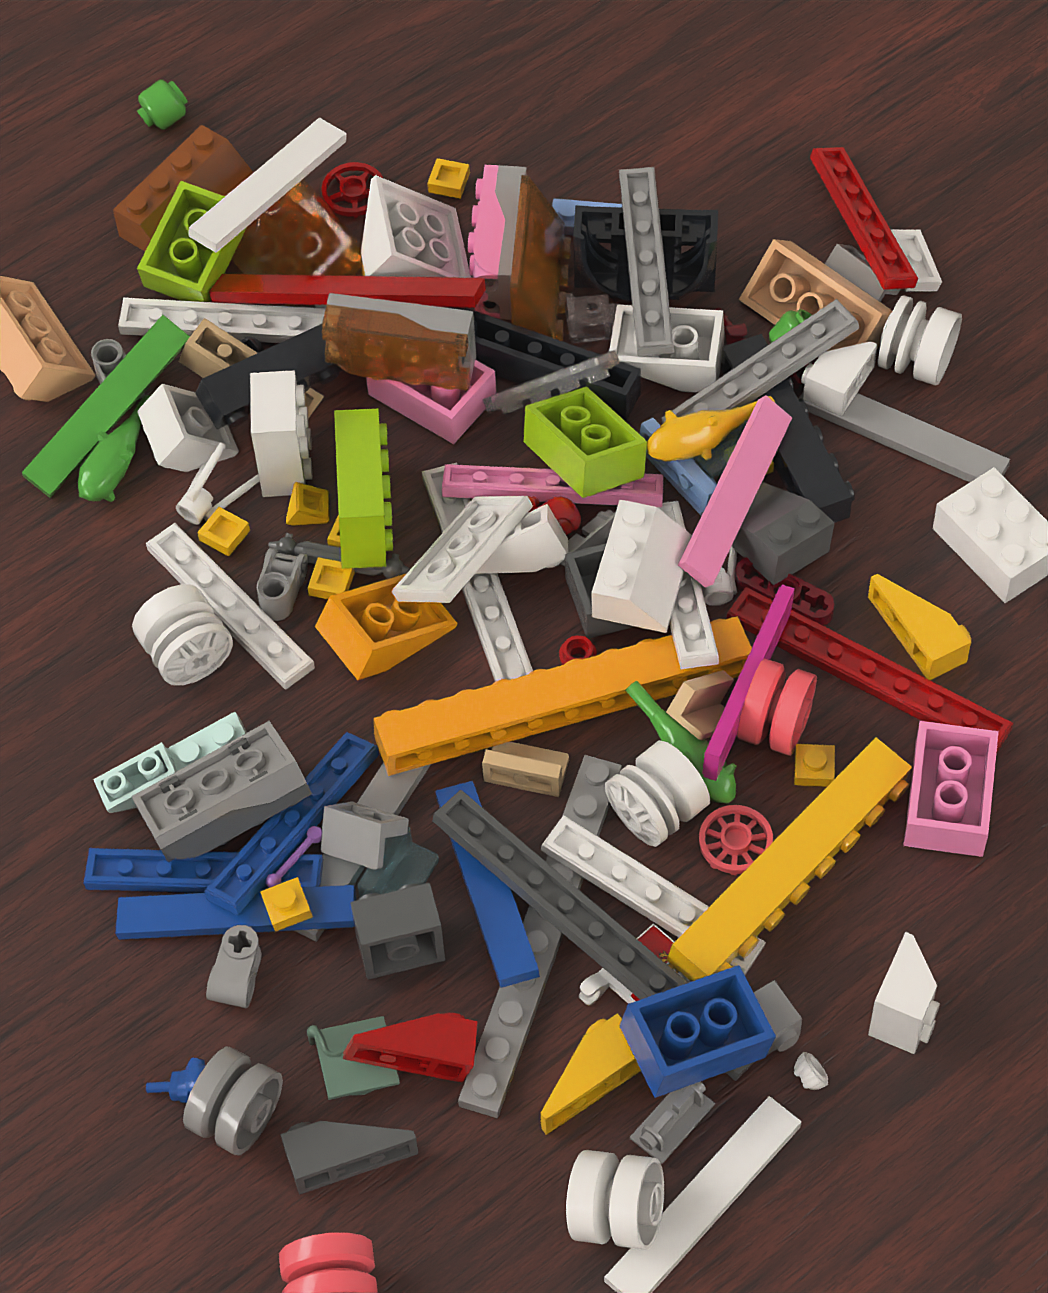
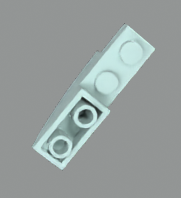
(159, 762)

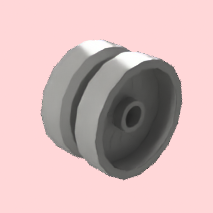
(232, 1100)

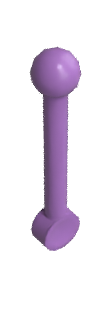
(314, 835)

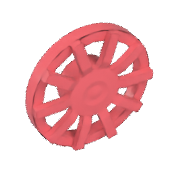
(734, 838)

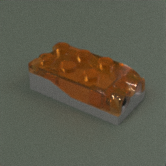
(400, 341)

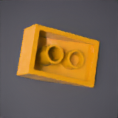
(377, 631)

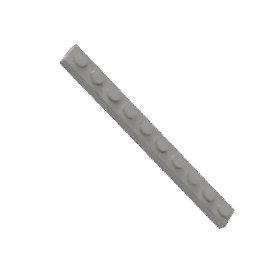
(517, 1003)

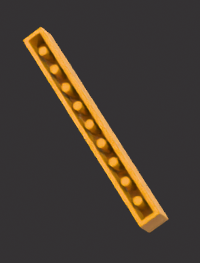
(545, 699)

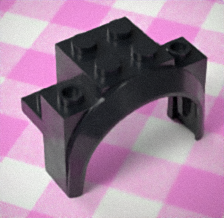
(609, 269)

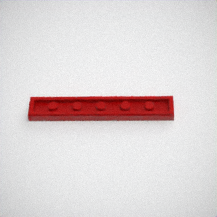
(864, 218)

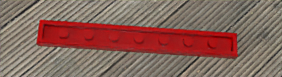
(316, 289)
(868, 669)

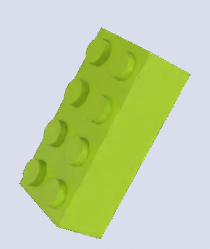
(362, 488)

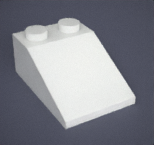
(696, 343)

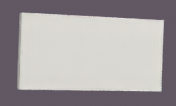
(462, 549)

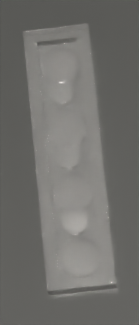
(563, 379)

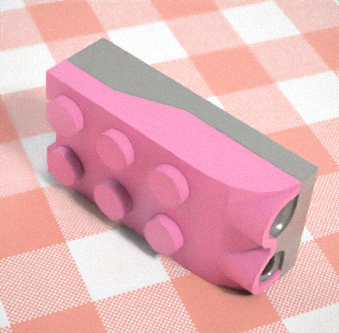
(495, 236)

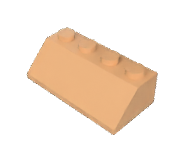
(797, 280)
(35, 346)

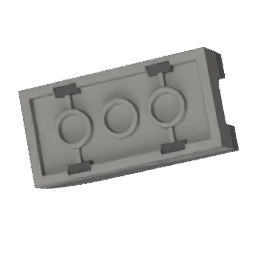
(222, 794)

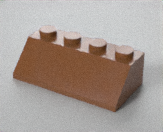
(200, 160)

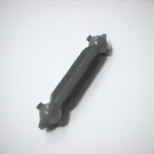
(288, 546)

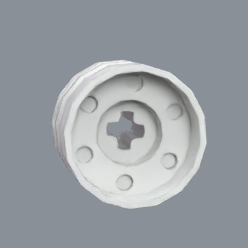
(914, 338)
(182, 634)
(657, 793)

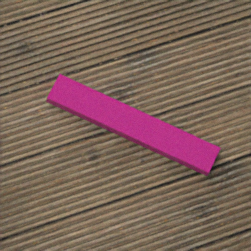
(762, 648)

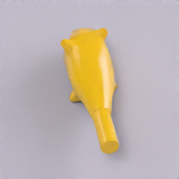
(695, 433)

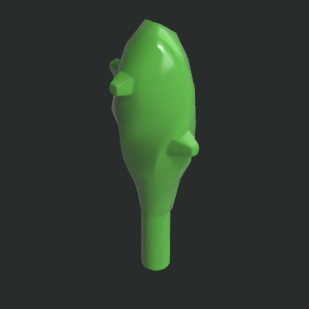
(110, 459)
(694, 749)

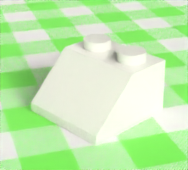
(182, 430)
(905, 1001)

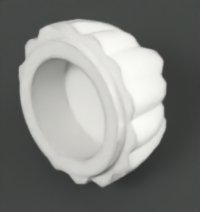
(810, 1071)

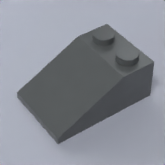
(782, 533)

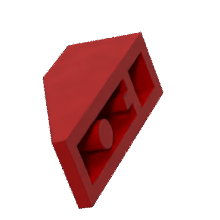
(426, 1046)

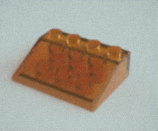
(298, 239)
(539, 264)

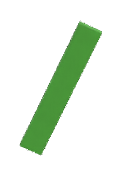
(106, 406)

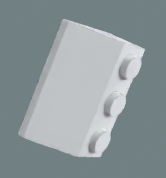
(640, 568)

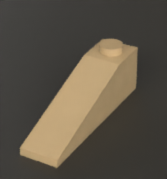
(214, 349)

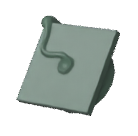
(346, 1076)

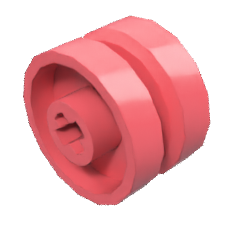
(777, 707)
(328, 1264)

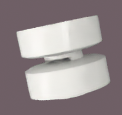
(615, 1199)

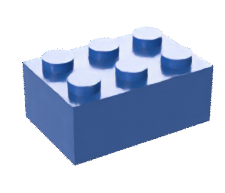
(697, 1031)

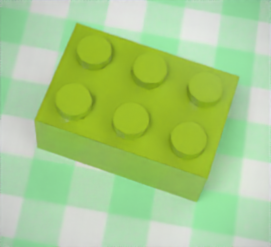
(175, 261)
(584, 441)

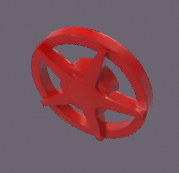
(352, 188)

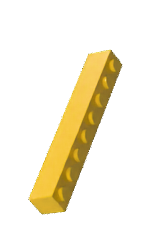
(791, 863)

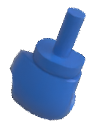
(180, 1082)

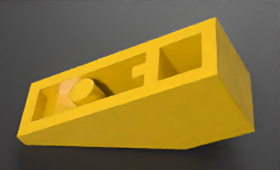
(922, 628)
(595, 1069)

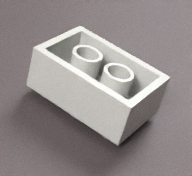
(280, 432)
(995, 534)

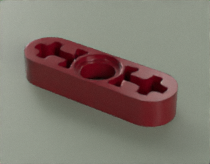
(812, 594)

